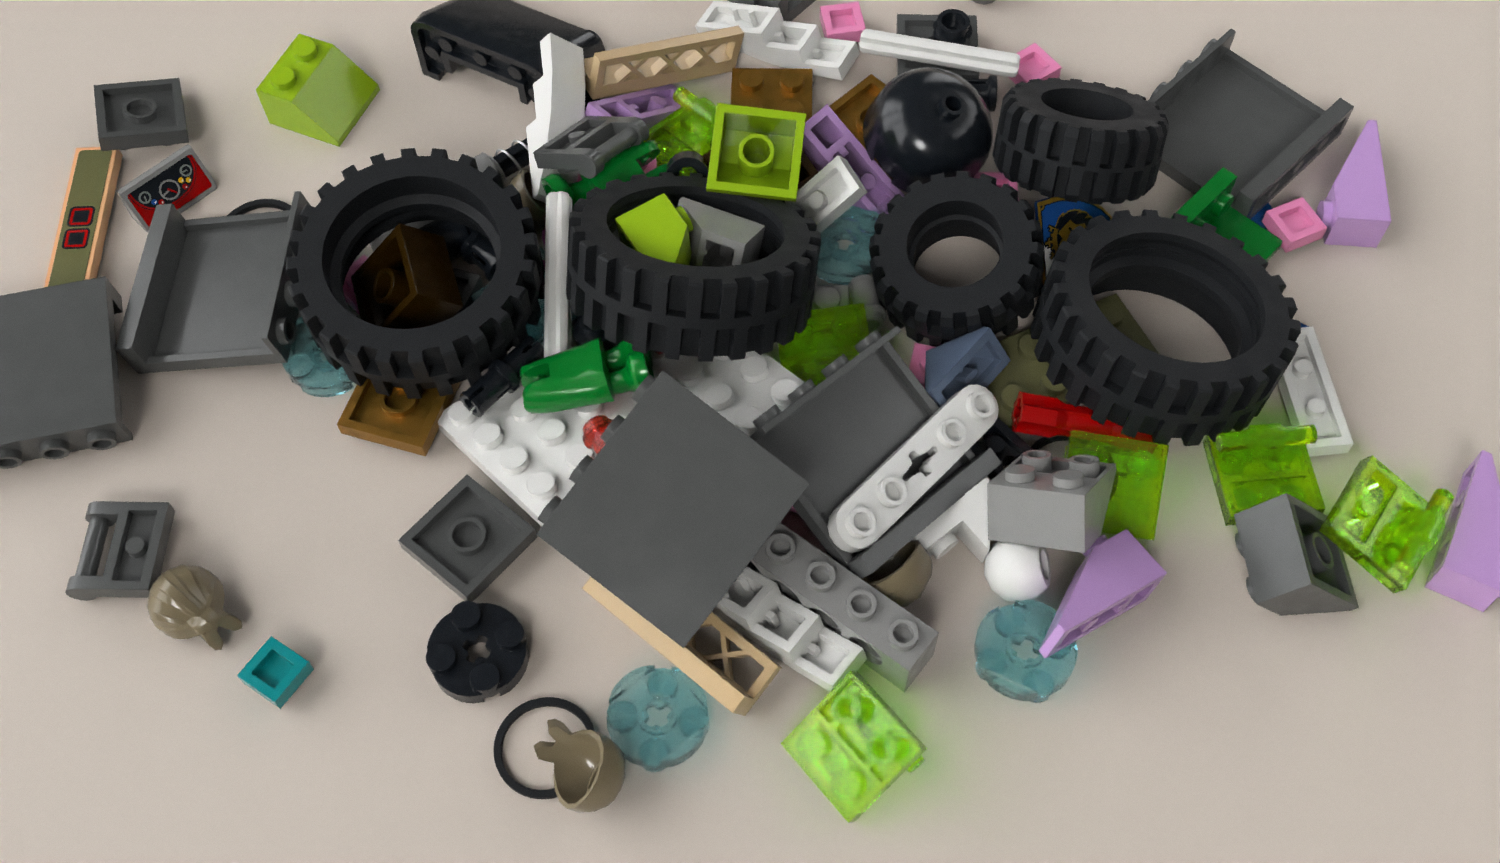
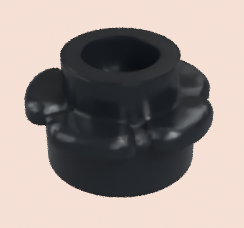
(952, 27)

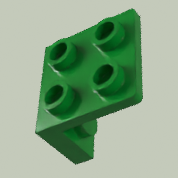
(1213, 206)

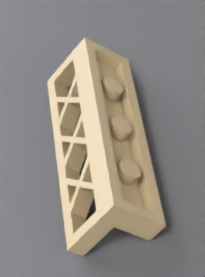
(662, 62)
(692, 662)

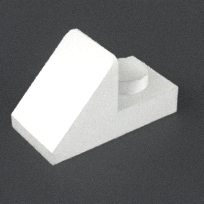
(965, 519)

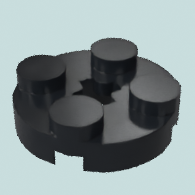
(488, 676)

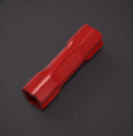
(1052, 417)

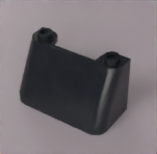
(493, 39)

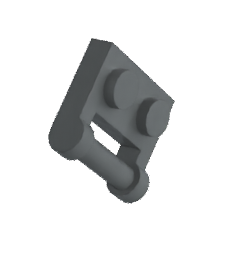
(591, 144)
(134, 552)

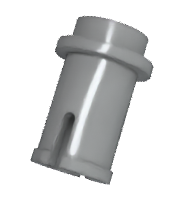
(864, 291)

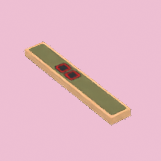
(84, 216)

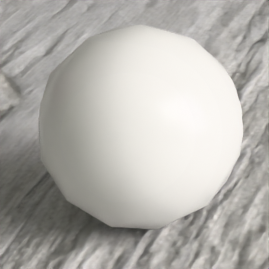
(1017, 571)

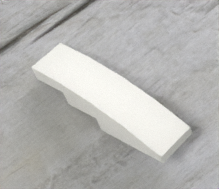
(780, 41)
(558, 103)
(788, 630)

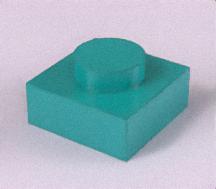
(275, 672)

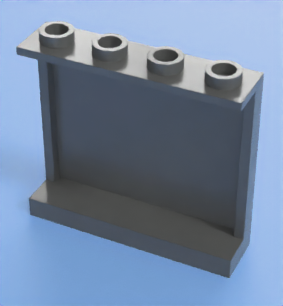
(1240, 120)
(212, 292)
(59, 372)
(847, 430)
(671, 507)

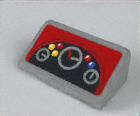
(175, 180)

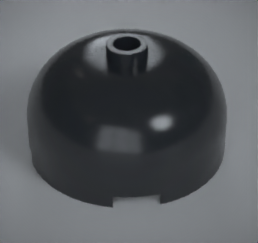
(928, 126)

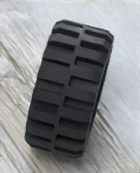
(1080, 140)
(947, 210)

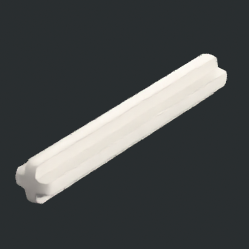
(939, 53)
(556, 305)

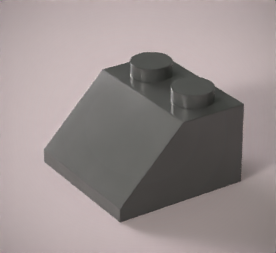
(1291, 561)

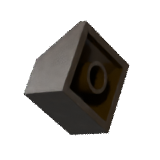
(407, 281)

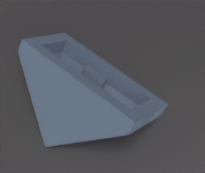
(963, 362)

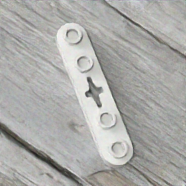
(885, 495)

